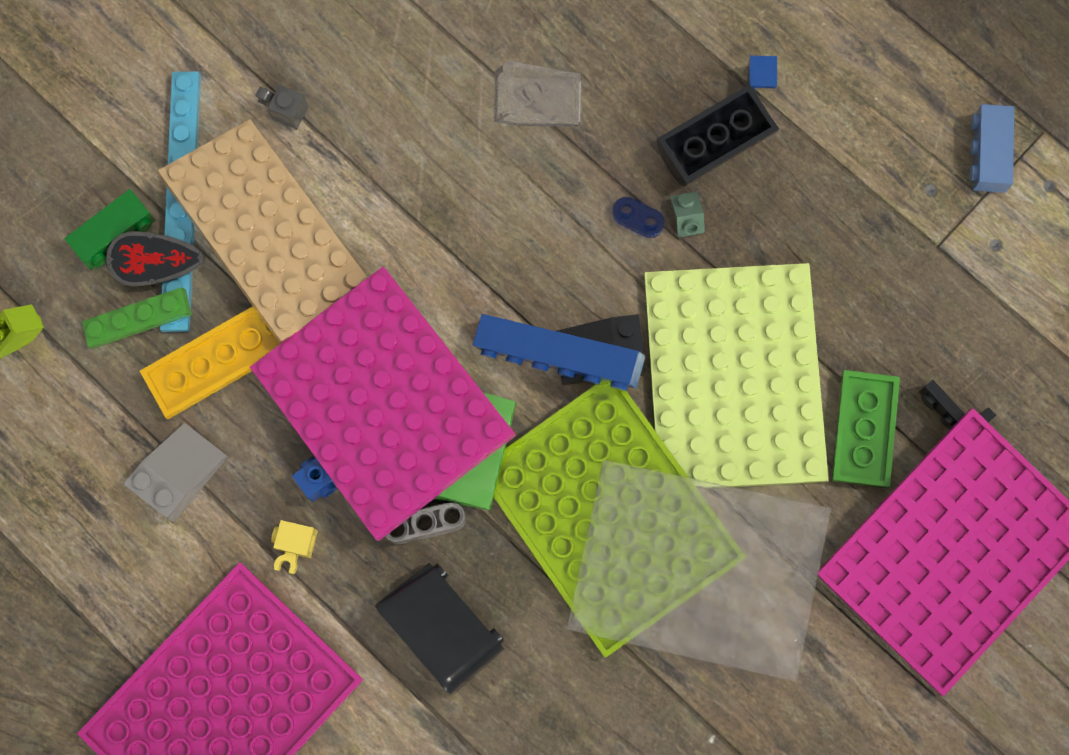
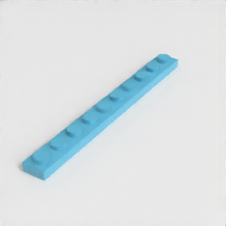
(182, 140)

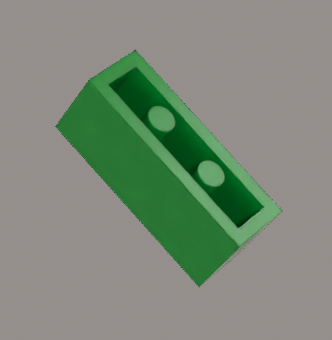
(95, 235)

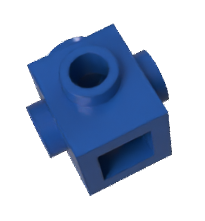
(307, 480)

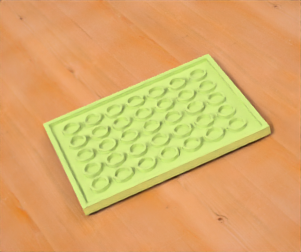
(737, 374)

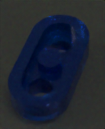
(637, 217)

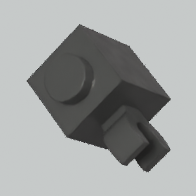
(284, 106)

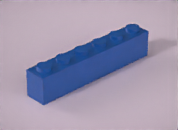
(559, 351)

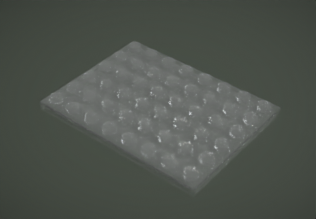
(699, 569)

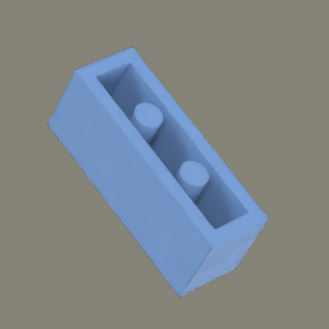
(992, 148)

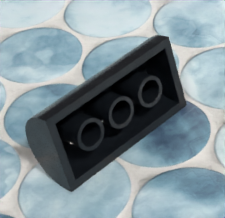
(715, 136)

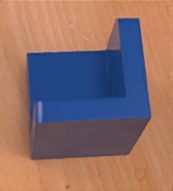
(762, 72)

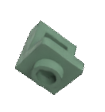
(688, 214)

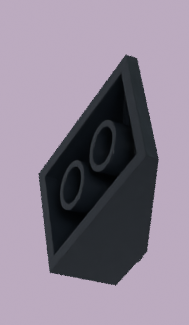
(617, 331)

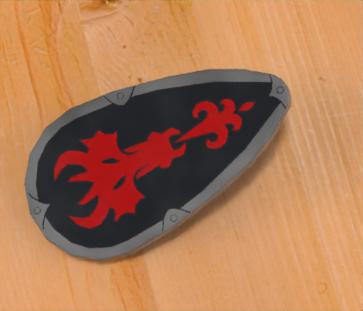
(150, 258)

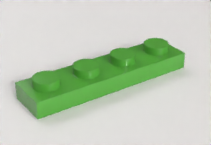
(136, 318)

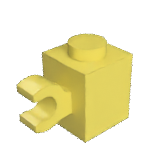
(294, 541)

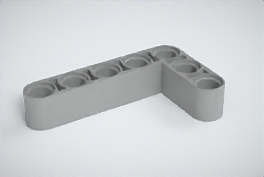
(438, 527)

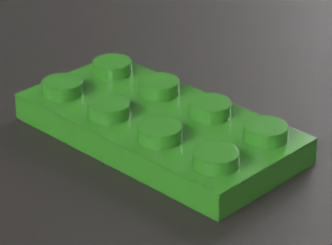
(865, 429)

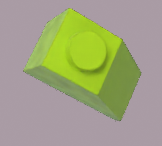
(18, 328)

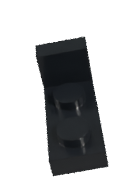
(950, 413)

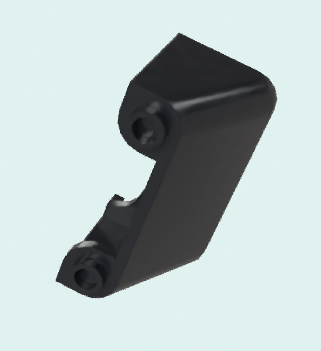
(440, 628)

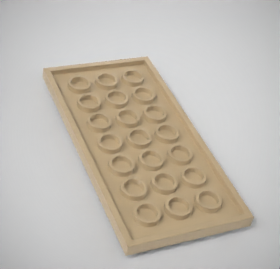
(263, 228)

